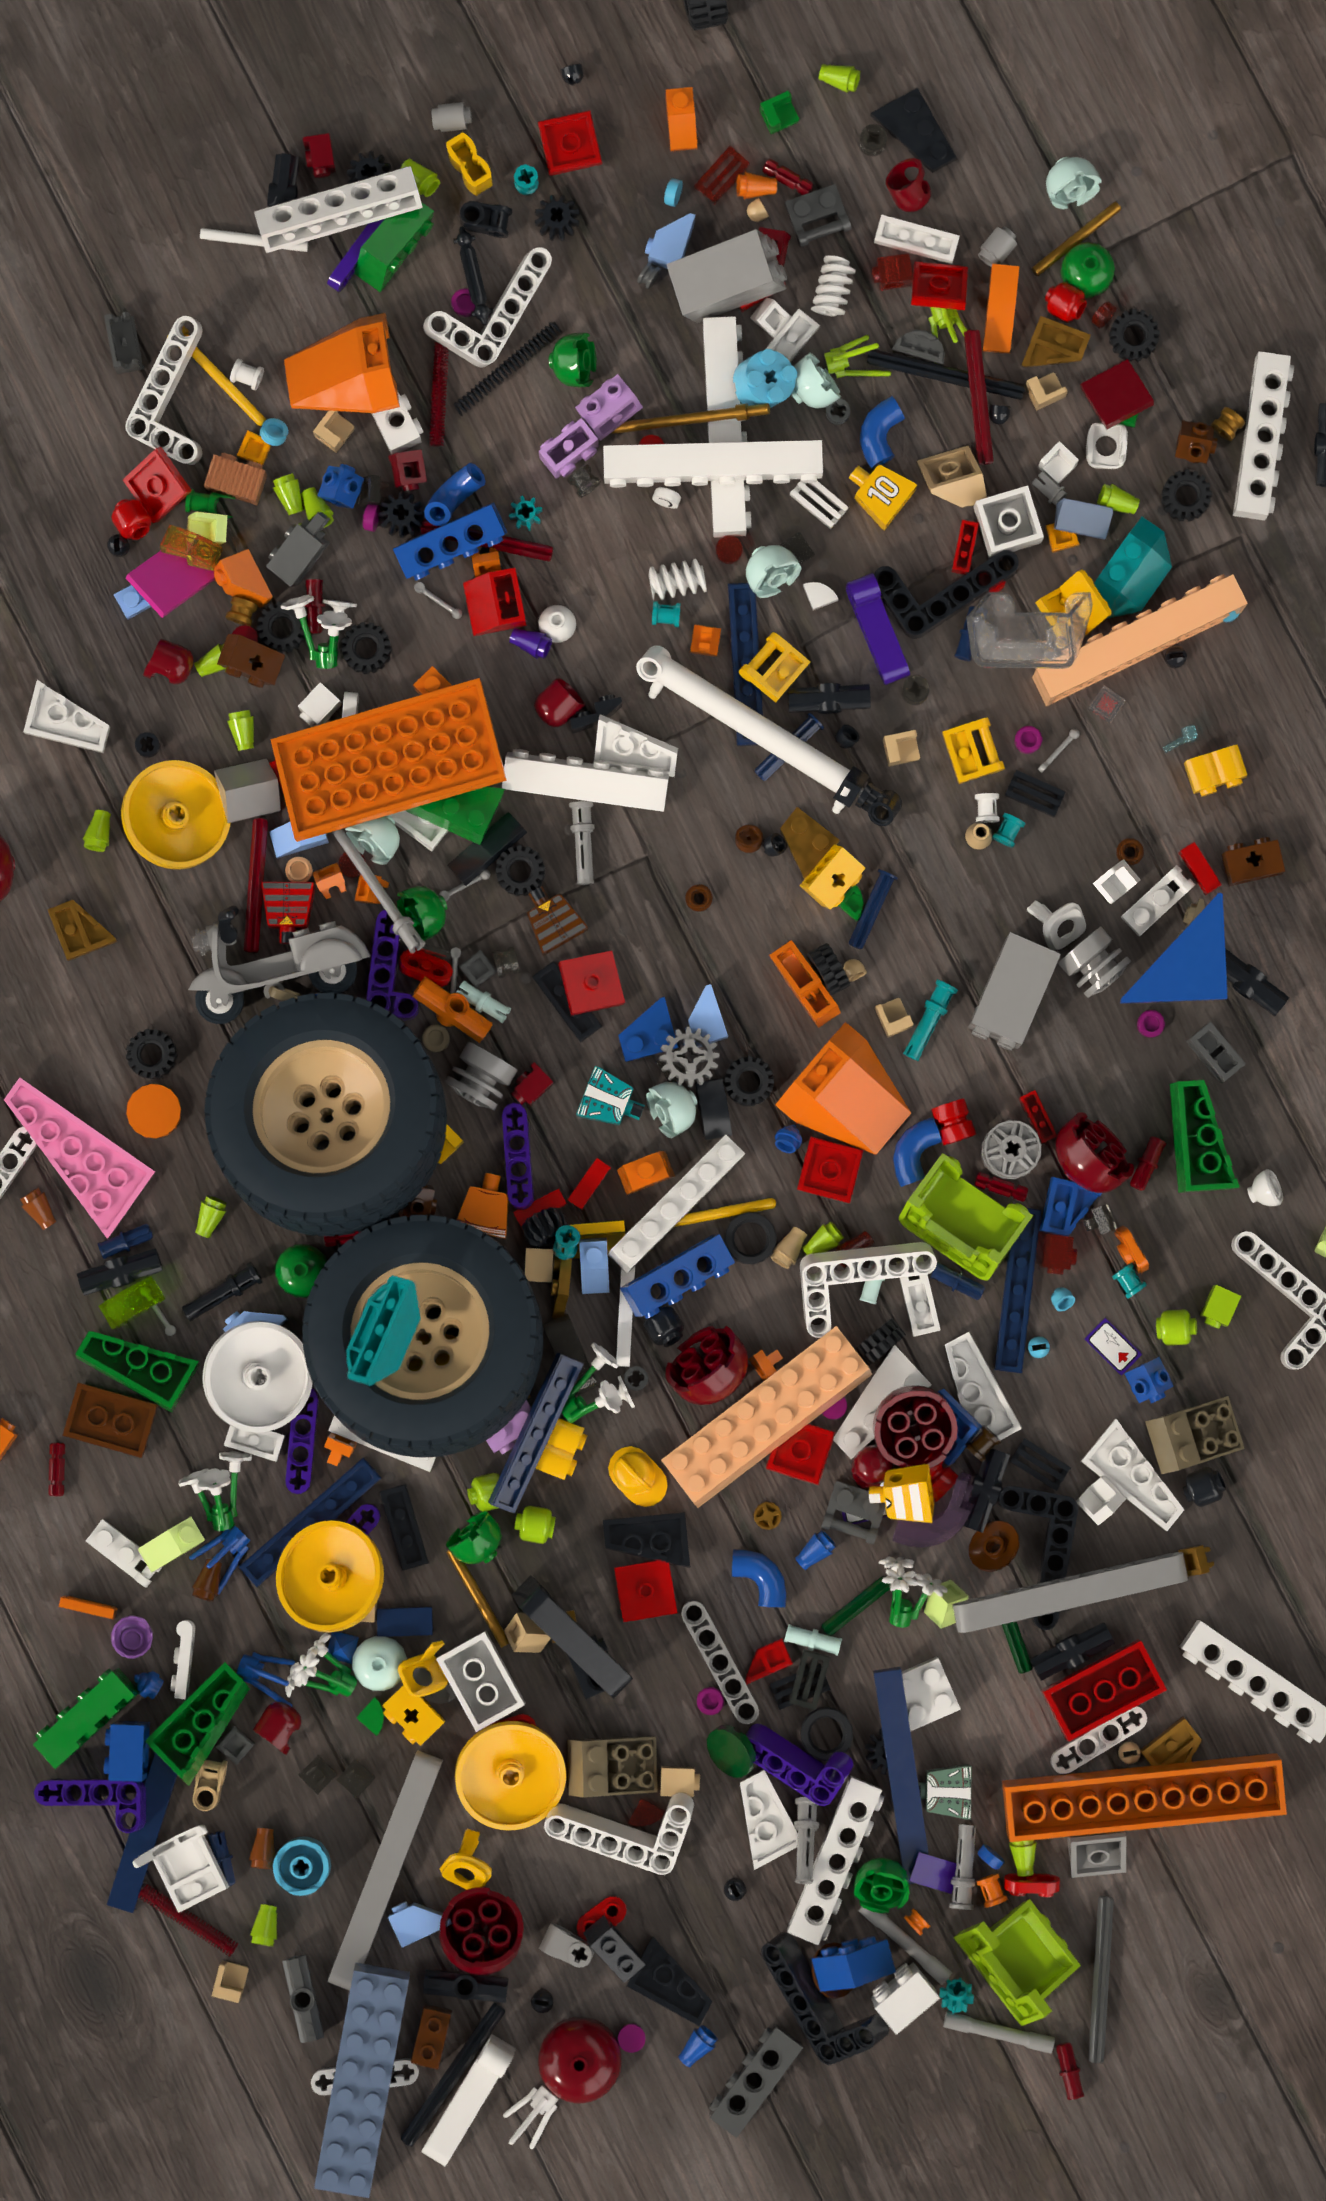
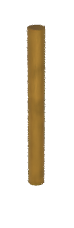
(1076, 238)
(479, 1600)

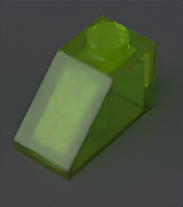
(131, 1302)

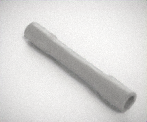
(927, 1961)
(1029, 2039)

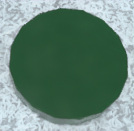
(731, 1751)

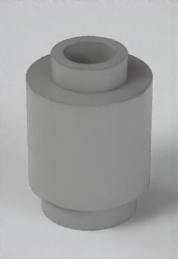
(451, 117)
(997, 246)

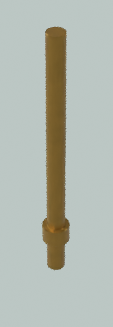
(740, 412)

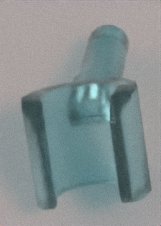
(1189, 735)

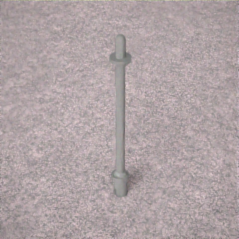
(402, 925)

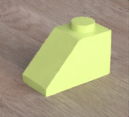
(171, 1544)

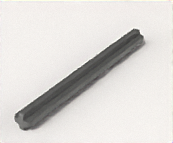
(1101, 1979)

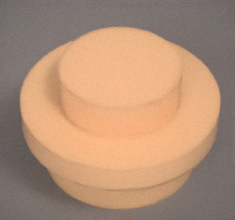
(298, 869)

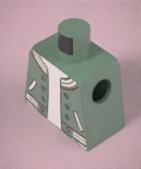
(948, 1791)

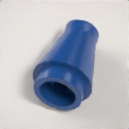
(815, 1550)
(699, 2044)

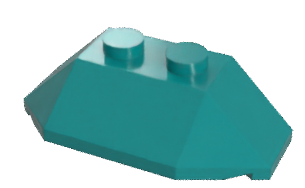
(1135, 569)
(383, 1332)

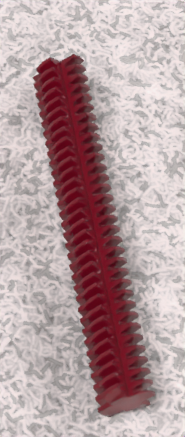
(438, 395)
(185, 1918)

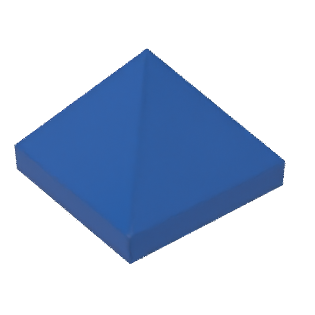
(342, 1646)

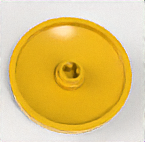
(174, 815)
(329, 1576)
(510, 1775)

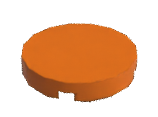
(154, 1111)

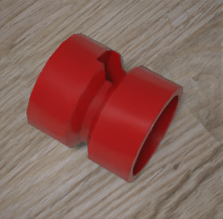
(953, 1121)
(942, 1479)

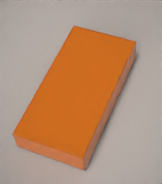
(88, 1607)

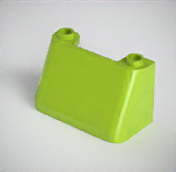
(963, 1219)

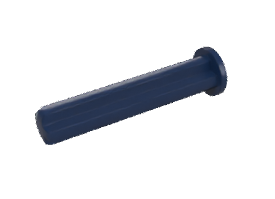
(803, 732)
(871, 909)

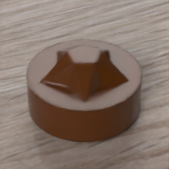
(748, 838)

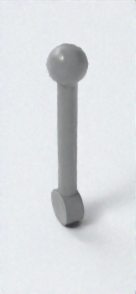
(420, 588)
(1073, 734)
(446, 894)
(455, 954)
(169, 1329)

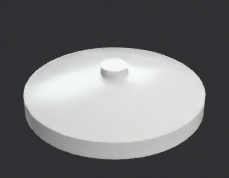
(257, 1376)

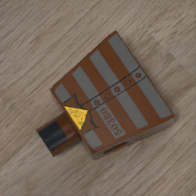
(553, 921)

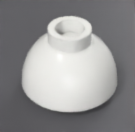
(557, 623)
(1266, 1189)

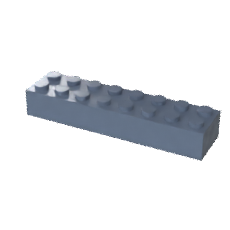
(362, 2080)

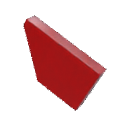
(768, 1660)

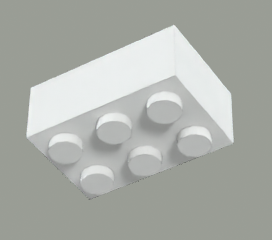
(481, 1681)
(904, 1997)

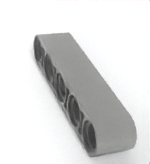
(723, 1675)

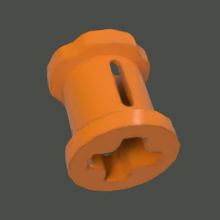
(991, 1890)

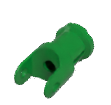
(204, 502)

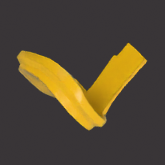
(428, 1662)
(465, 1859)

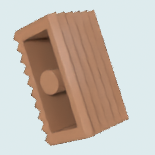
(235, 478)

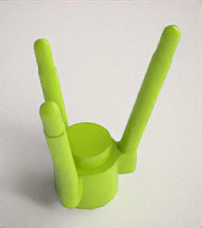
(946, 319)
(838, 359)

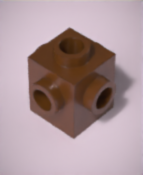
(1195, 442)
(426, 1206)

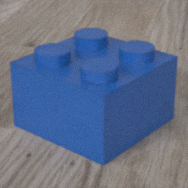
(128, 1751)
(853, 1964)

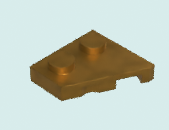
(1055, 344)
(806, 840)
(78, 930)
(561, 1285)
(1173, 1745)

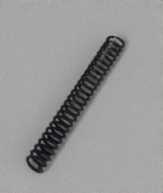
(492, 376)

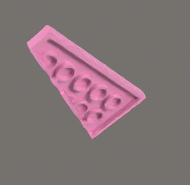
(90, 1164)

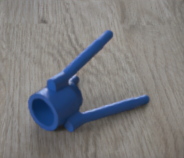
(234, 1541)
(252, 1668)

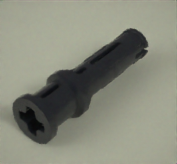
(233, 1285)

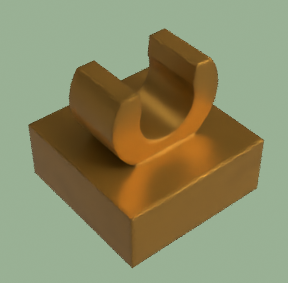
(1196, 1560)

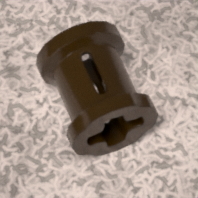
(983, 1443)

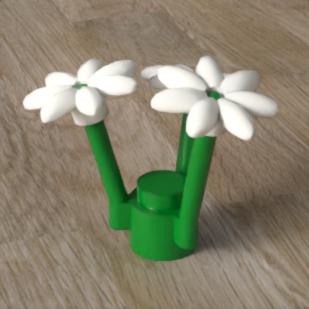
(902, 1609)
(339, 1681)

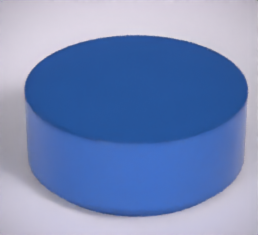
(990, 1856)

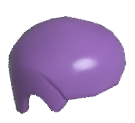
(131, 1637)

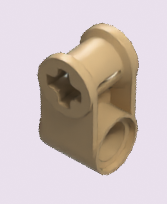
(209, 1781)

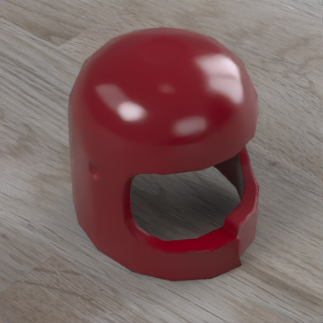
(916, 194)
(171, 661)
(558, 703)
(869, 1467)
(278, 1724)

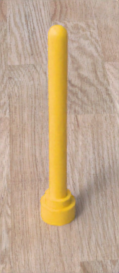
(225, 384)
(727, 1211)

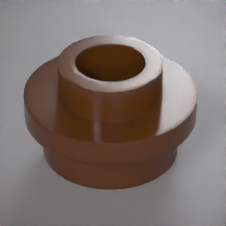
(1135, 845)
(698, 889)

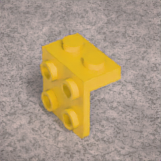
(1076, 583)

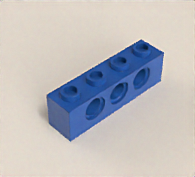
(485, 517)
(638, 1291)

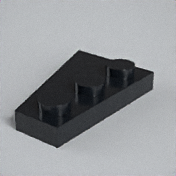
(916, 129)
(650, 1537)
(669, 1985)

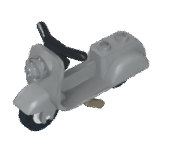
(324, 955)

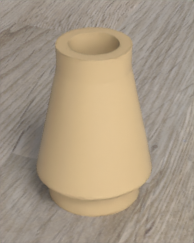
(975, 841)
(788, 1248)

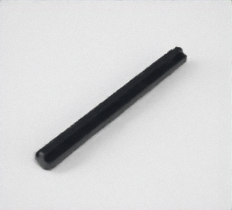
(942, 373)
(452, 2074)

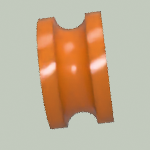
(916, 1921)

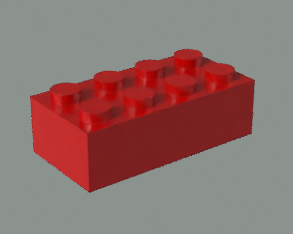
(1103, 1690)

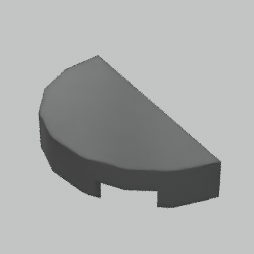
(921, 345)
(424, 1678)

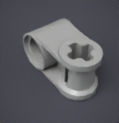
(561, 1944)

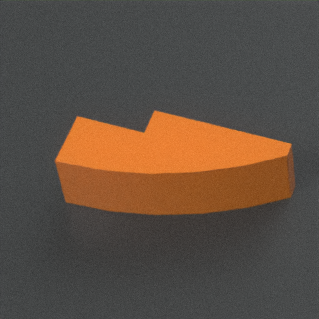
(1000, 308)
(805, 983)

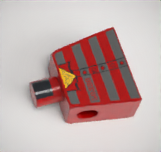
(288, 906)

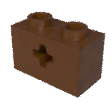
(240, 650)
(1240, 871)
(431, 2036)

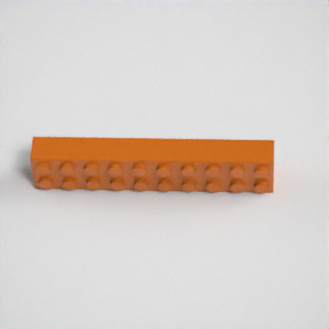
(1144, 1797)

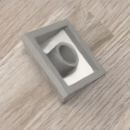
(248, 790)
(1097, 1854)

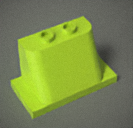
(1020, 1960)

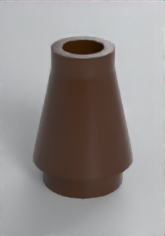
(207, 1582)

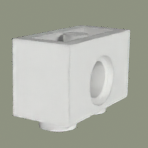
(402, 437)

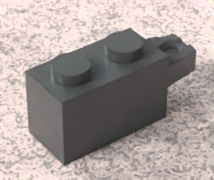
(300, 550)

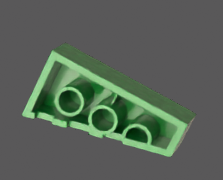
(1198, 1141)
(147, 1371)
(86, 1718)
(197, 1724)

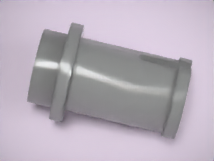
(1050, 489)

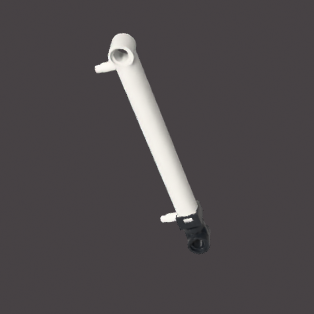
(844, 782)

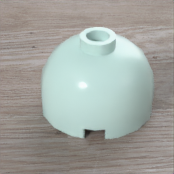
(1072, 181)
(814, 384)
(771, 568)
(377, 837)
(673, 1106)
(377, 1663)

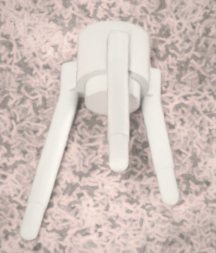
(542, 2101)

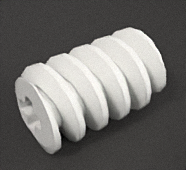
(832, 286)
(677, 579)

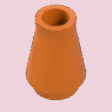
(754, 185)

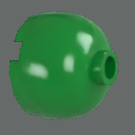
(1088, 268)
(574, 359)
(424, 909)
(299, 1268)
(477, 1540)
(882, 1885)

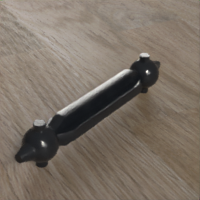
(473, 275)

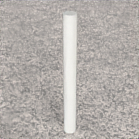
(243, 238)

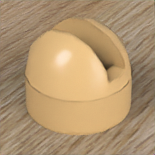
(757, 211)
(854, 969)
(1129, 1746)

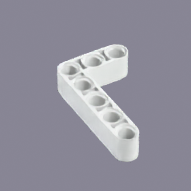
(499, 316)
(164, 394)
(856, 1273)
(1293, 1293)
(624, 1835)
(468, 2099)

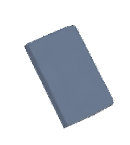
(1083, 518)

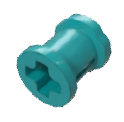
(521, 186)
(666, 614)
(1008, 830)
(571, 1245)
(1129, 1280)

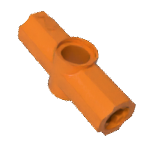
(452, 1009)

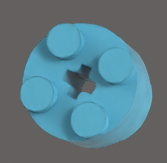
(764, 378)
(292, 1878)

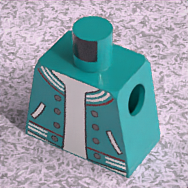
(608, 1099)

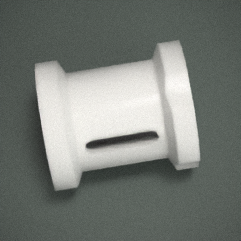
(246, 374)
(987, 808)

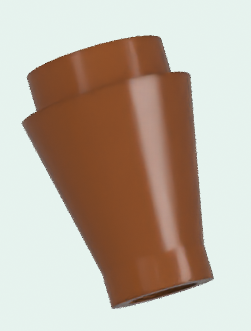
(38, 1208)
(263, 1849)

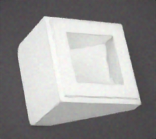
(770, 317)

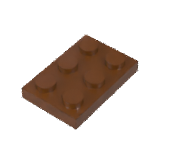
(110, 1420)

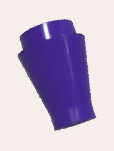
(532, 642)

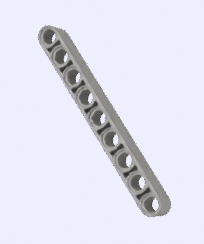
(1070, 1592)
(386, 1868)

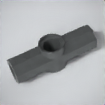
(307, 2016)

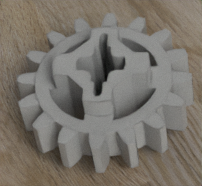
(689, 1068)

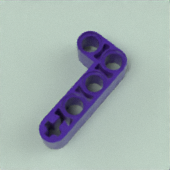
(876, 627)
(390, 964)
(798, 1768)
(91, 1797)

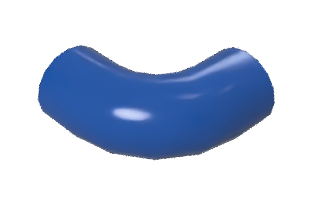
(875, 429)
(453, 493)
(909, 1150)
(763, 1572)

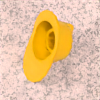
(637, 1476)

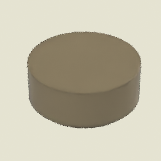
(436, 1038)

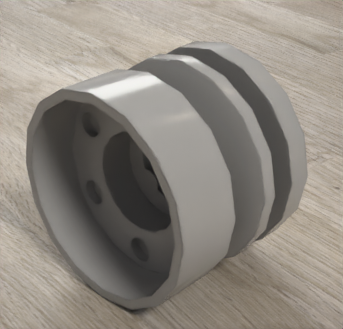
(1094, 962)
(480, 1076)
(1008, 1166)

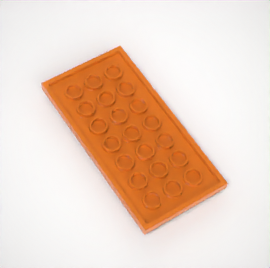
(388, 759)

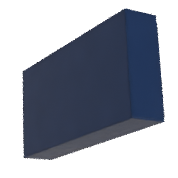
(404, 1621)

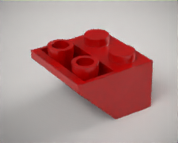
(494, 602)

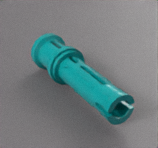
(934, 1010)

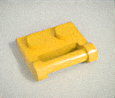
(781, 673)
(965, 754)

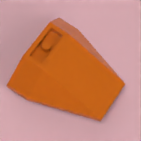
(345, 370)
(846, 1094)

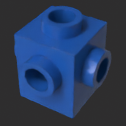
(341, 486)
(1149, 1381)

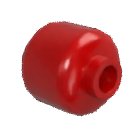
(1066, 302)
(131, 519)

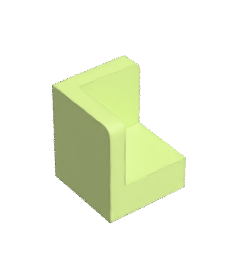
(209, 526)
(941, 1608)

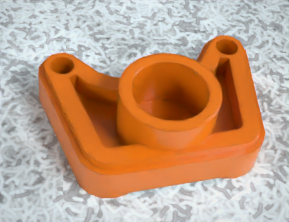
(1130, 1250)

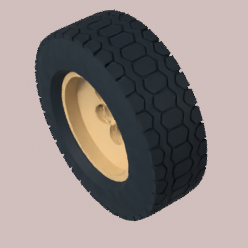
(305, 1053)
(478, 1293)

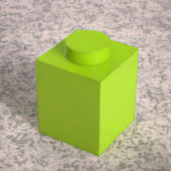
(1220, 1307)

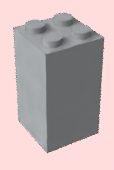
(727, 276)
(1013, 992)

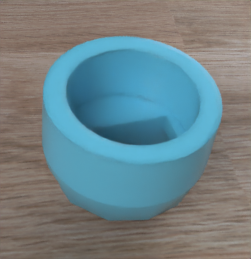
(1062, 1299)
(1040, 1353)

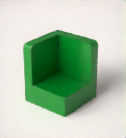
(779, 112)

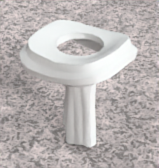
(1114, 461)
(1052, 921)

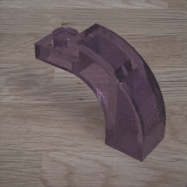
(944, 1524)

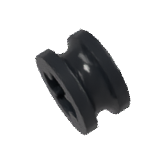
(155, 743)

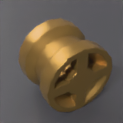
(1228, 424)
(241, 611)
(769, 1518)

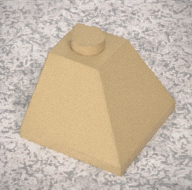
(954, 476)

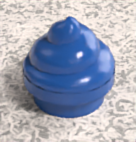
(788, 1139)
(148, 1684)

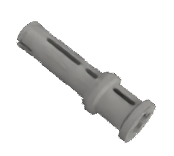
(582, 828)
(806, 1827)
(963, 1881)

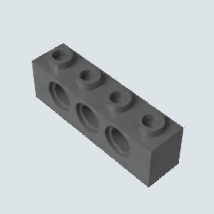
(736, 2119)

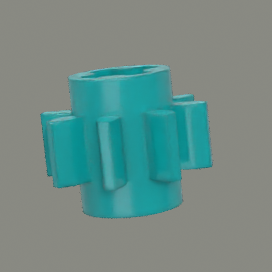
(532, 515)
(956, 1995)

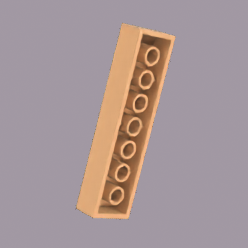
(1143, 638)
(767, 1417)

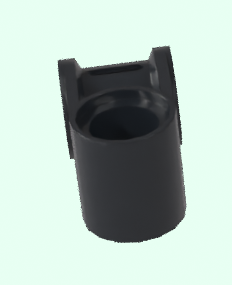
(487, 218)

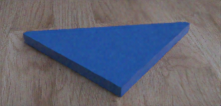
(1191, 966)

